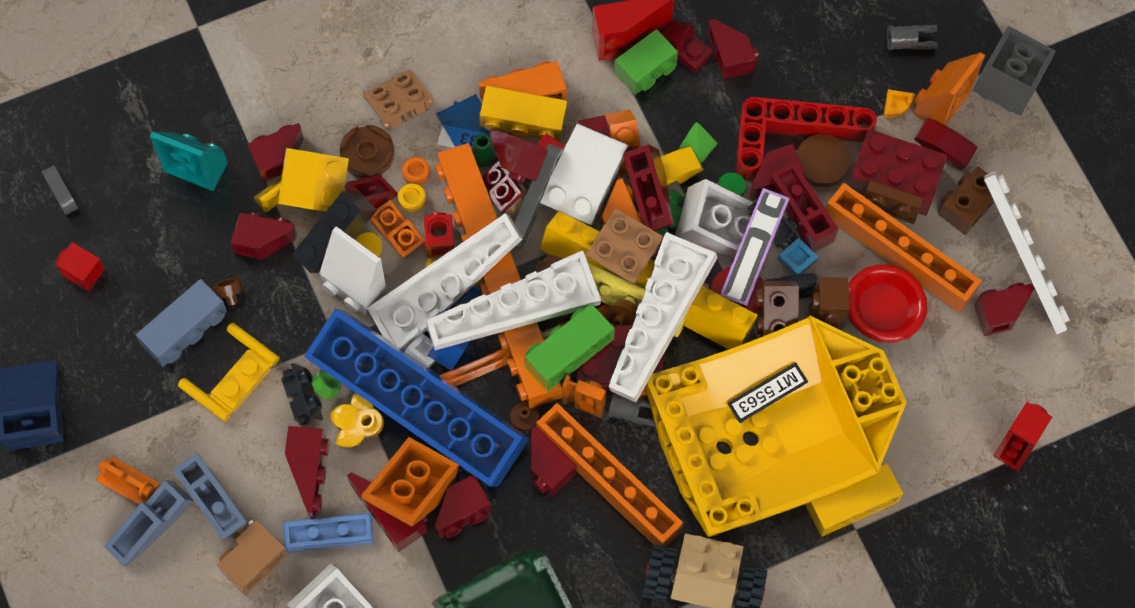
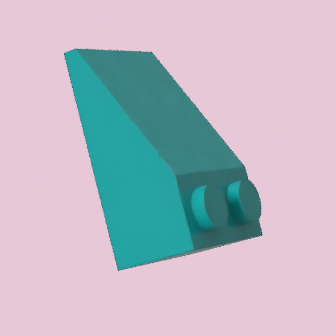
(189, 158)

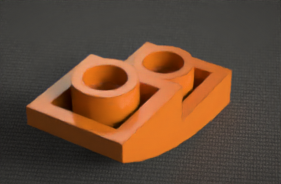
(396, 229)

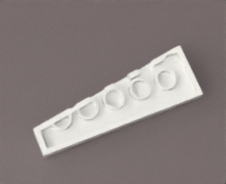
(1022, 239)
(432, 291)
(668, 296)
(536, 298)

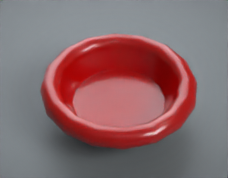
(886, 303)

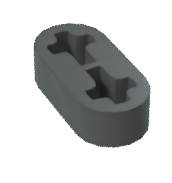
(59, 190)

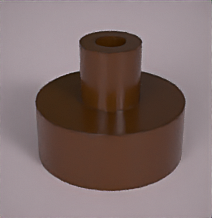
(228, 289)
(623, 313)
(523, 417)

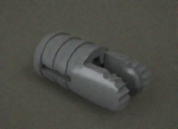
(907, 37)
(628, 410)

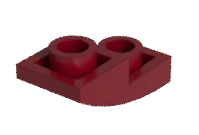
(946, 141)
(502, 189)

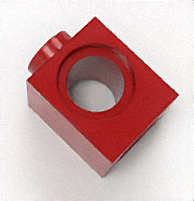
(441, 245)
(79, 266)

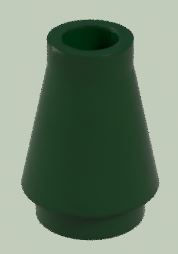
(483, 150)

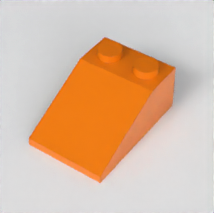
(948, 89)
(412, 482)

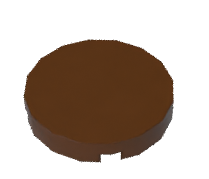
(368, 151)
(824, 159)

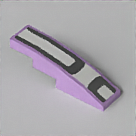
(755, 246)

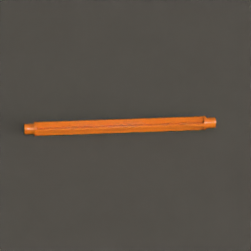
(496, 359)

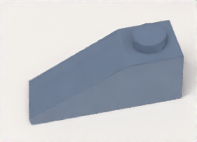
(210, 496)

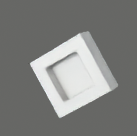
(420, 349)

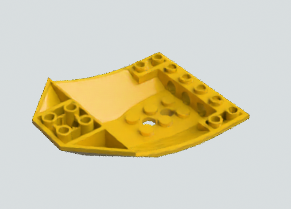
(807, 441)

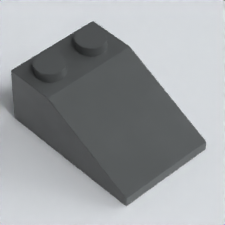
(1014, 71)

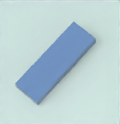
(328, 532)

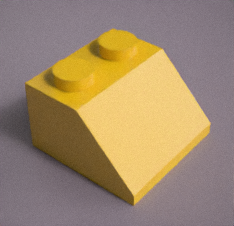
(311, 179)

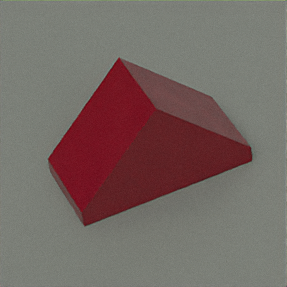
(374, 189)

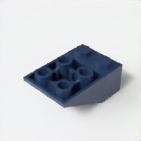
(30, 406)

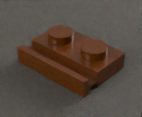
(894, 202)

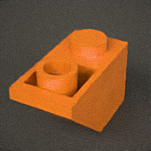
(624, 128)
(621, 199)

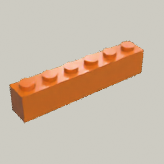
(902, 247)
(611, 478)

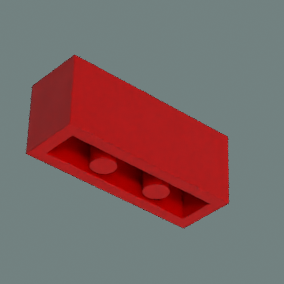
(1023, 435)

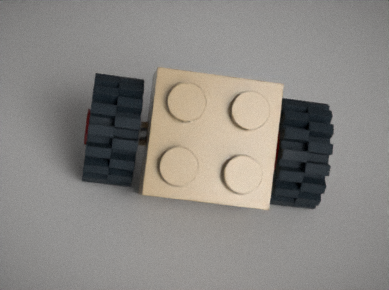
(704, 575)

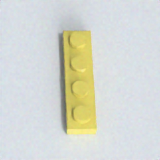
(614, 288)

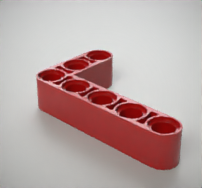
(794, 125)

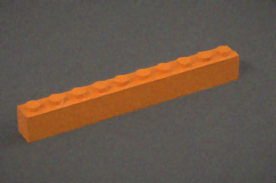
(473, 213)

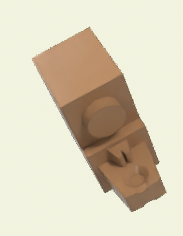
(252, 558)

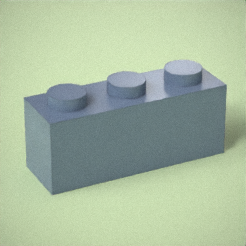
(182, 323)

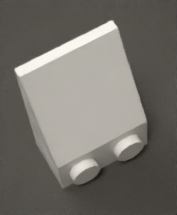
(584, 174)
(713, 218)
(352, 272)
(329, 590)

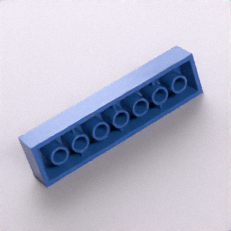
(417, 397)

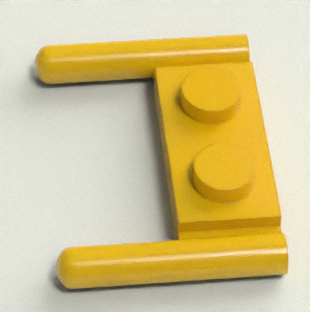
(239, 380)

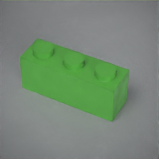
(568, 347)

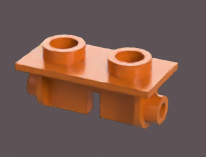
(126, 480)

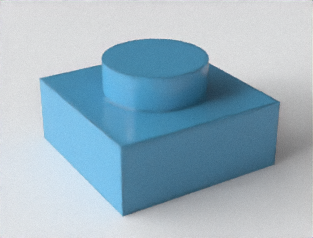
(798, 257)

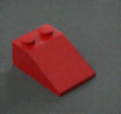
(625, 23)

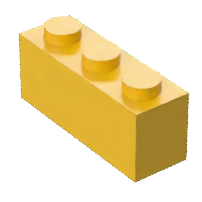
(522, 113)
(855, 501)

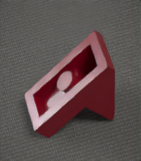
(690, 49)

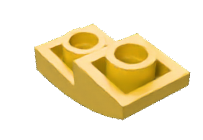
(681, 165)

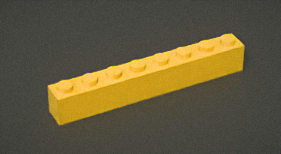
(709, 312)

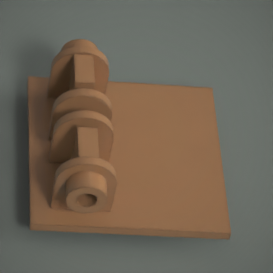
(397, 98)
(624, 246)

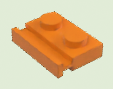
(585, 395)

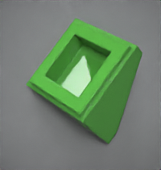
(700, 142)

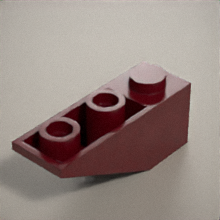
(305, 458)

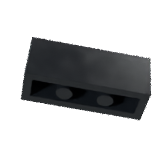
(348, 213)

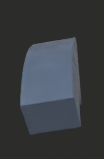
(148, 522)

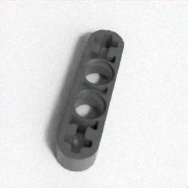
(531, 203)

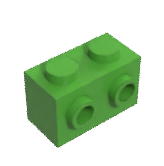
(646, 62)

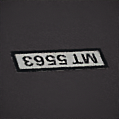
(767, 392)

